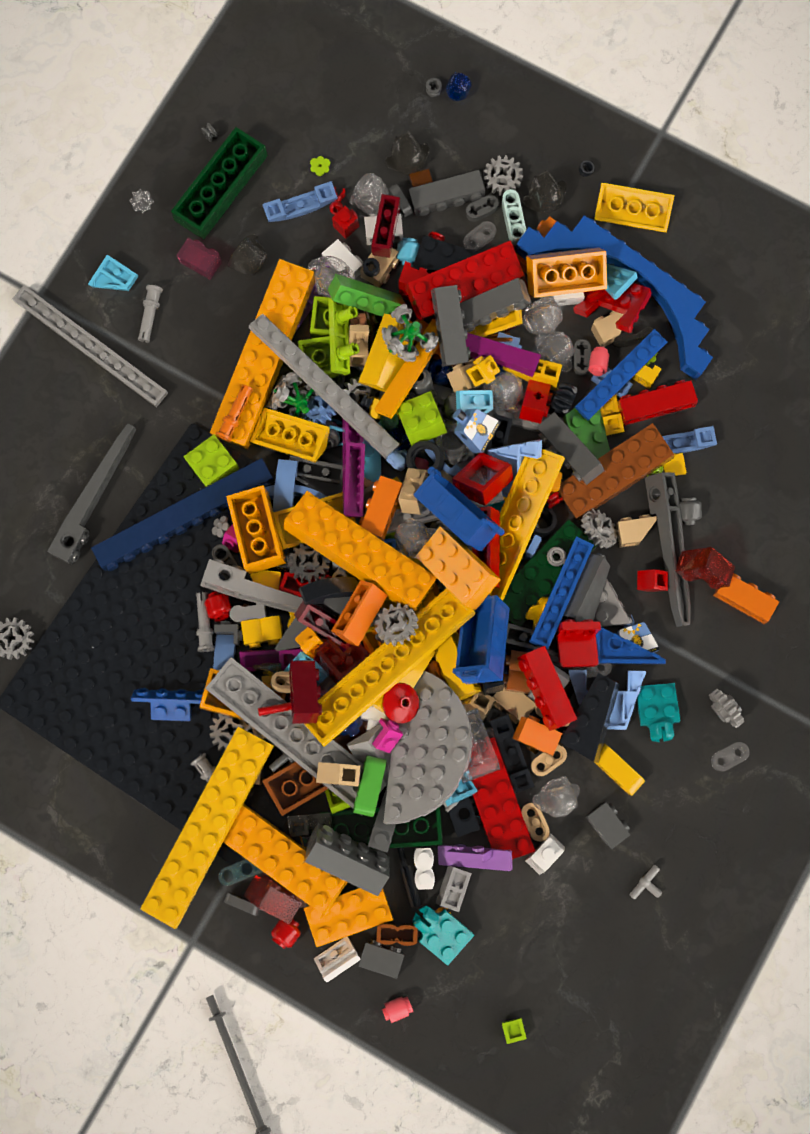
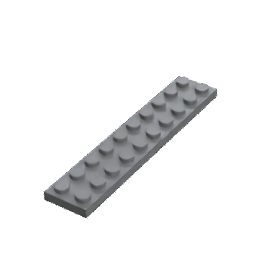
(246, 693)

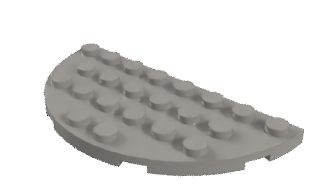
(429, 754)

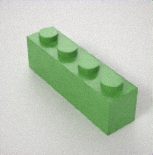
(364, 296)

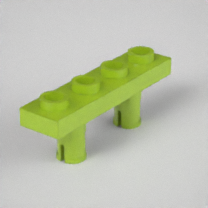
(339, 337)

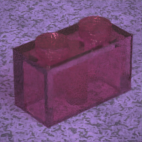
(199, 258)

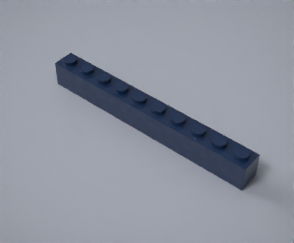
(179, 516)

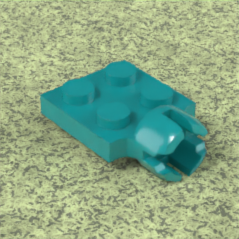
(658, 710)
(441, 933)

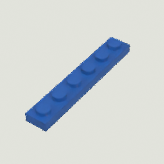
(620, 375)
(561, 593)

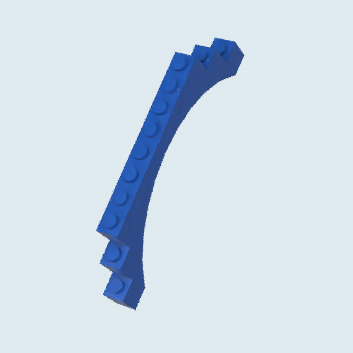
(675, 299)

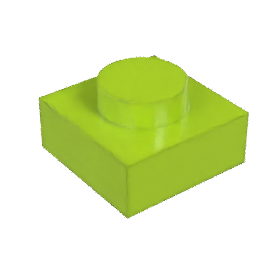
(514, 1030)

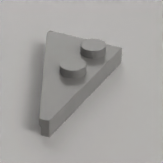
(610, 609)

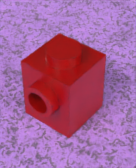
(345, 222)
(648, 580)

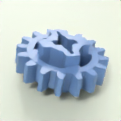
(319, 411)

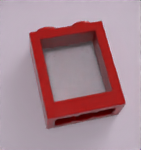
(483, 478)

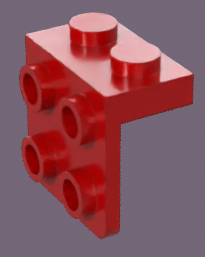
(577, 643)

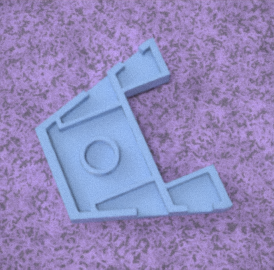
(515, 454)
(624, 701)

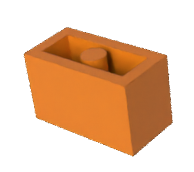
(537, 735)

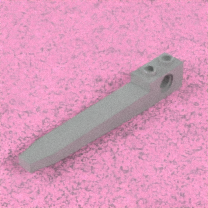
(245, 589)

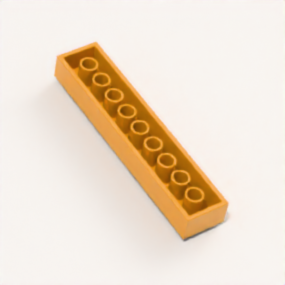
(258, 364)

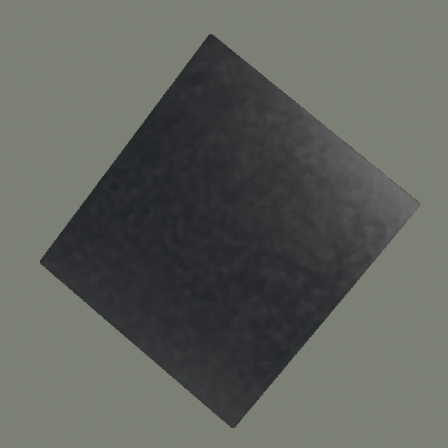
(136, 633)

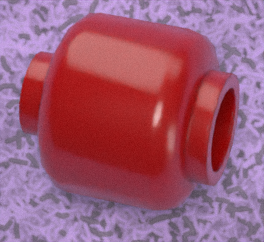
(218, 606)
(286, 934)

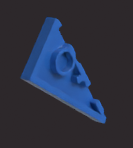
(617, 650)

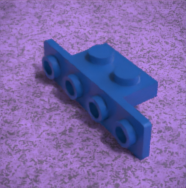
(168, 704)

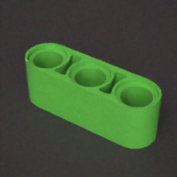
(369, 786)

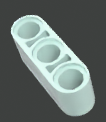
(513, 209)

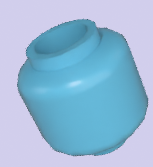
(407, 250)

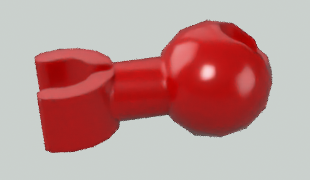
(336, 206)

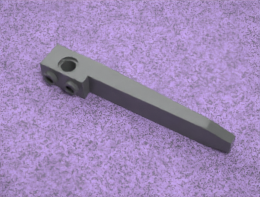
(665, 504)
(81, 511)

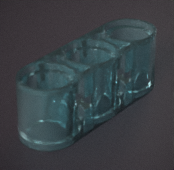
(238, 873)

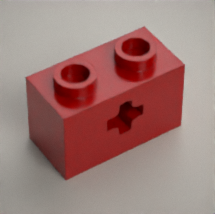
(535, 401)

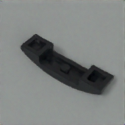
(335, 587)
(511, 753)

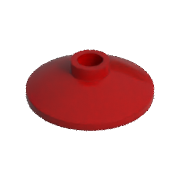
(393, 704)

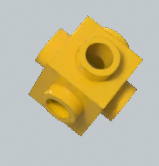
(483, 370)

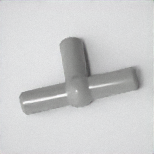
(644, 882)

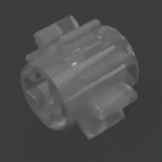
(137, 199)

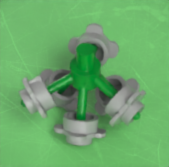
(411, 332)
(302, 395)

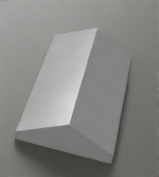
(363, 746)

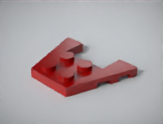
(629, 303)

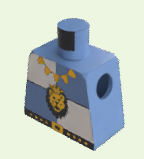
(475, 428)
(639, 635)

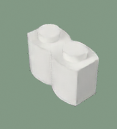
(424, 874)

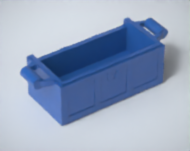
(457, 511)
(483, 643)

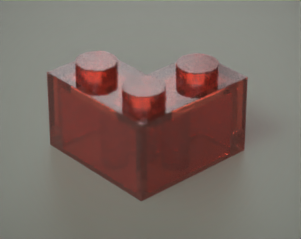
(705, 565)
(339, 663)
(269, 898)

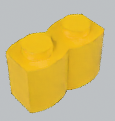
(262, 631)

